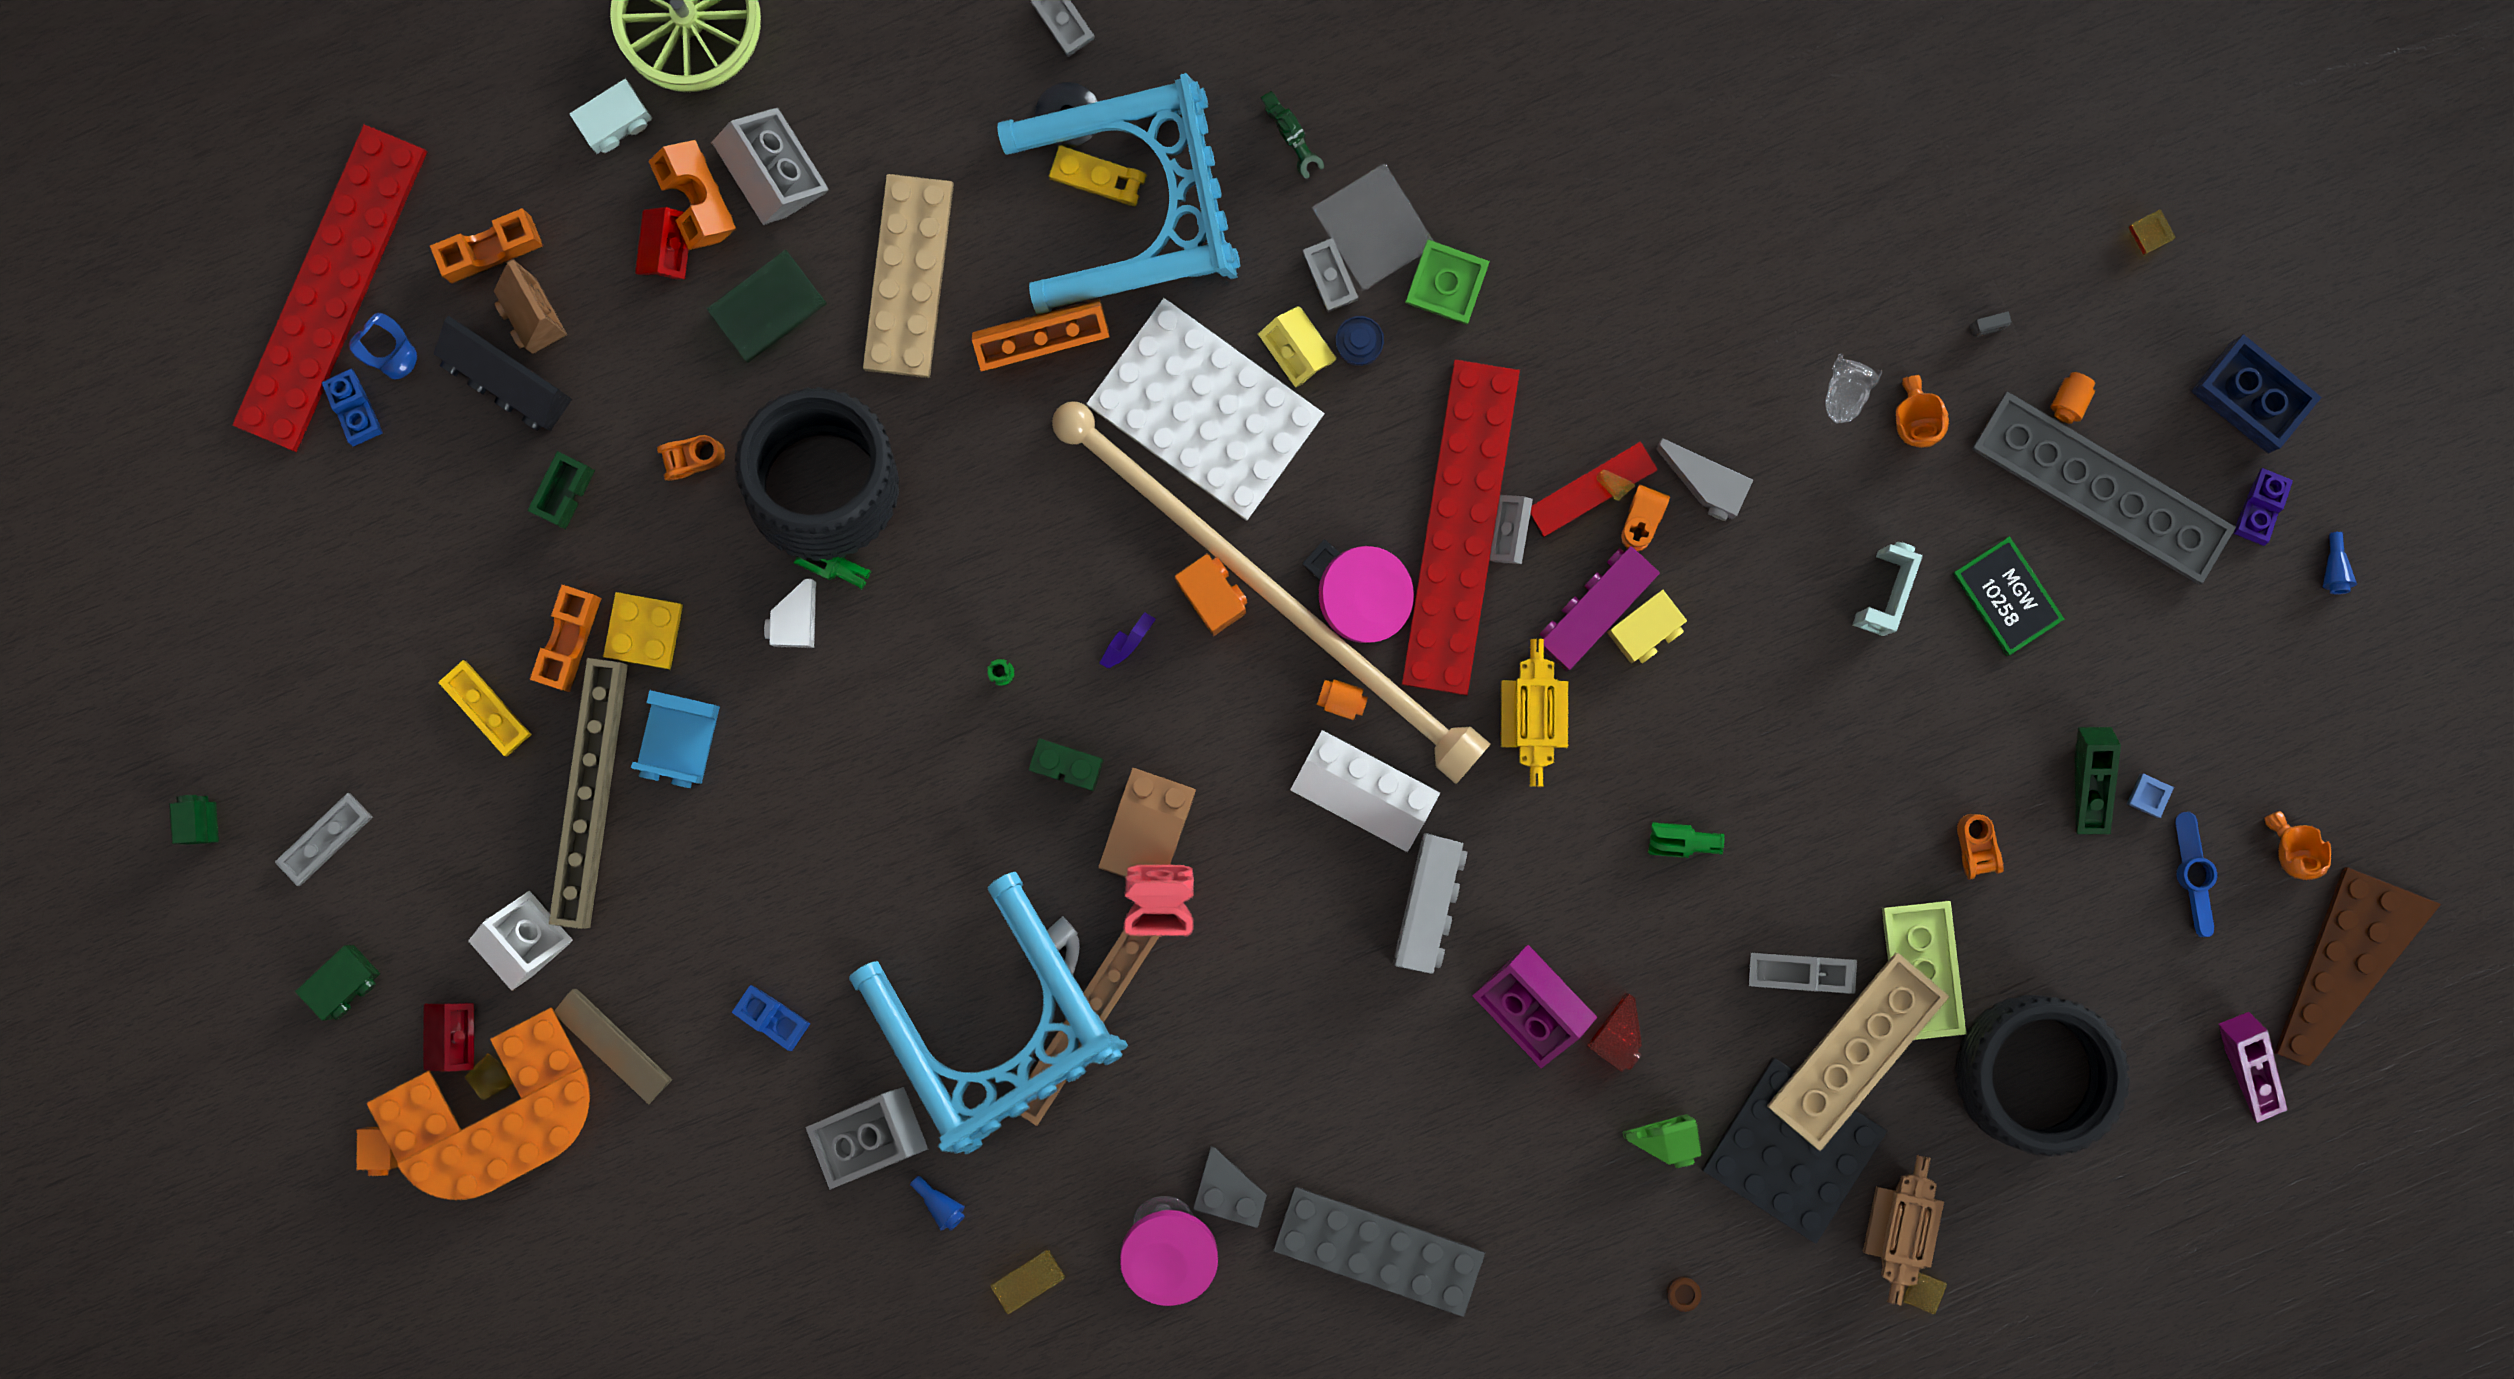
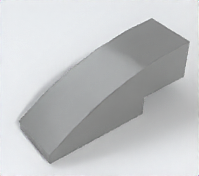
(1803, 973)

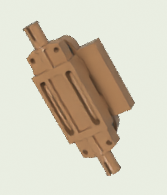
(1904, 1228)

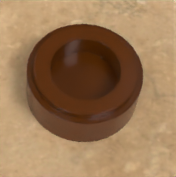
(1684, 1294)

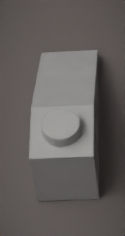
(1710, 483)

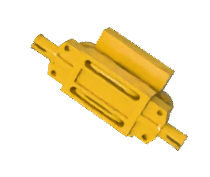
(1535, 713)

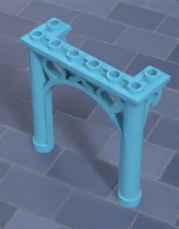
(1147, 268)
(1058, 986)

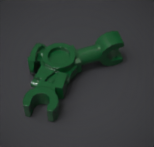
(1291, 132)

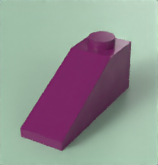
(2254, 1065)

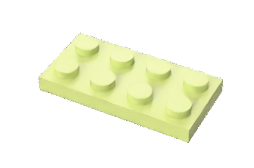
(1927, 941)

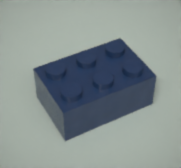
(2256, 394)

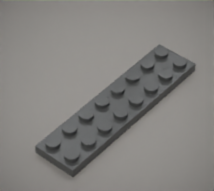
(2103, 488)

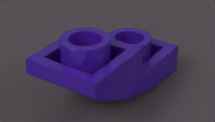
(2262, 507)

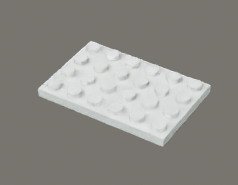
(1205, 409)

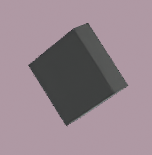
(1990, 324)

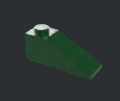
(2095, 779)

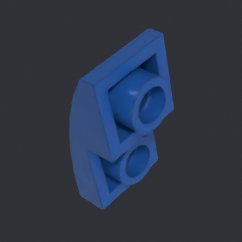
(352, 407)

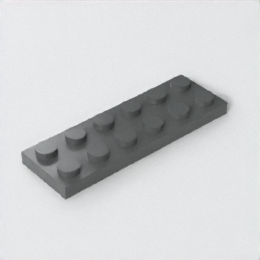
(1379, 1251)

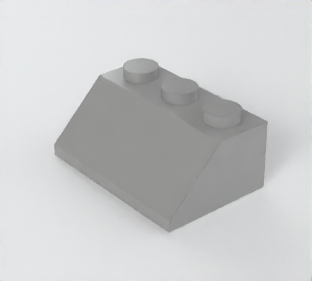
(769, 165)

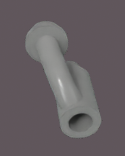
(1065, 935)

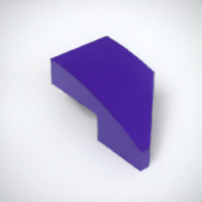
(1124, 645)

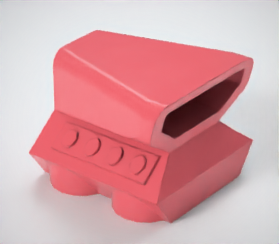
(1159, 900)

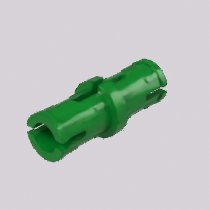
(999, 664)

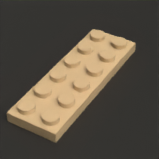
(908, 276)
(1858, 1051)

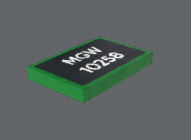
(2008, 596)

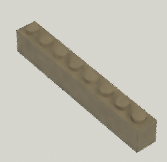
(588, 794)

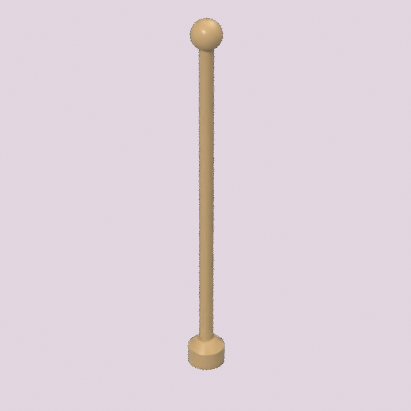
(1455, 748)

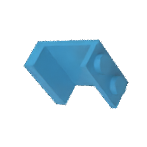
(676, 739)

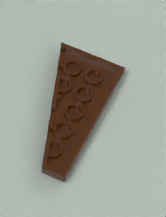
(2356, 945)

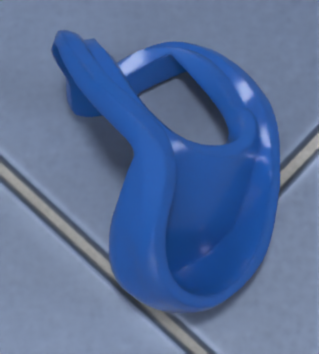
(396, 364)

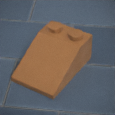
(527, 309)
(1147, 823)

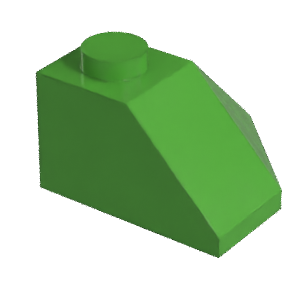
(1668, 1140)

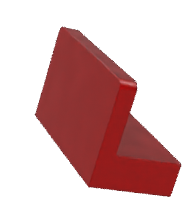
(661, 244)

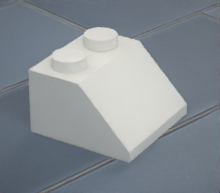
(519, 940)

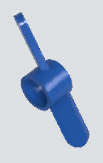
(2192, 852)

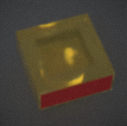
(2152, 232)

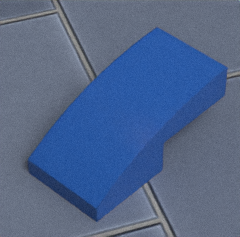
(771, 1018)

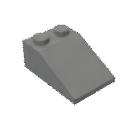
(866, 1137)

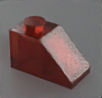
(1619, 1036)

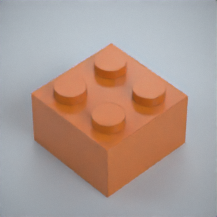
(1211, 594)

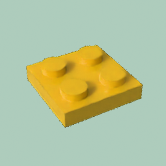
(643, 630)

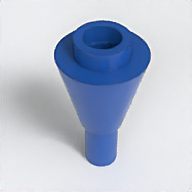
(2338, 572)
(943, 1209)

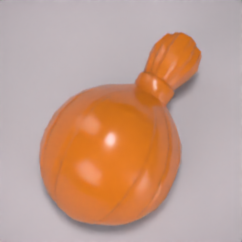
(1922, 416)
(2300, 848)

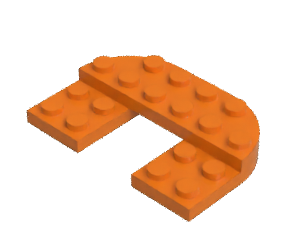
(505, 1144)

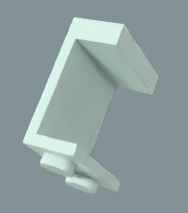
(1888, 622)

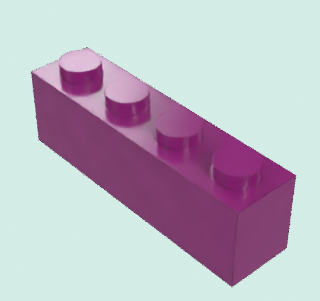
(1599, 608)

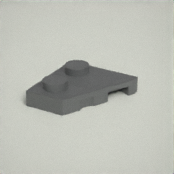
(1229, 1192)

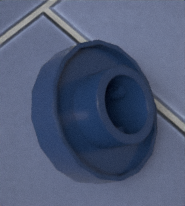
(1359, 340)

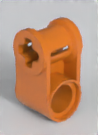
(684, 459)
(1644, 513)
(1979, 848)

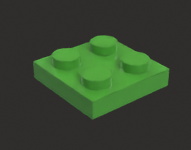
(1447, 282)

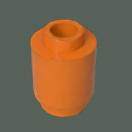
(2073, 398)
(1342, 699)

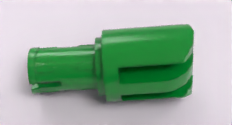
(837, 567)
(1682, 841)

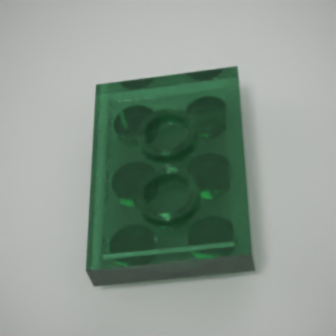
(766, 306)

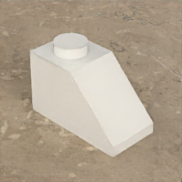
(793, 618)

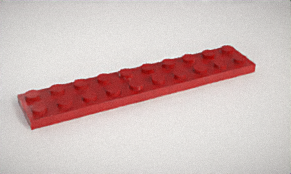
(330, 288)
(1460, 527)

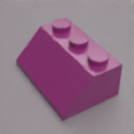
(1535, 1006)

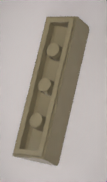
(612, 1046)

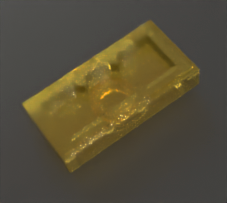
(1028, 1281)

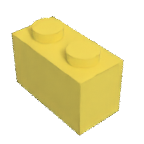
(1647, 627)

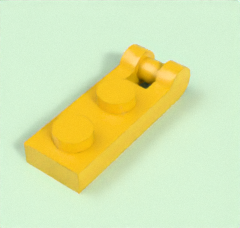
(1096, 175)

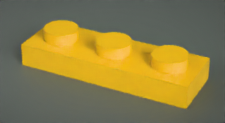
(484, 708)

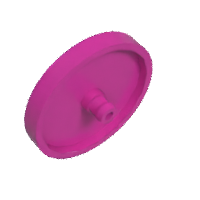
(1366, 594)
(1169, 1257)

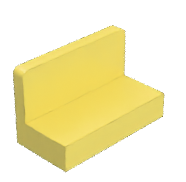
(1296, 345)

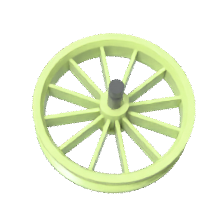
(688, 20)

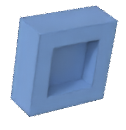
(2150, 795)

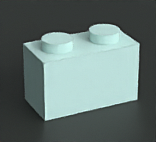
(611, 117)

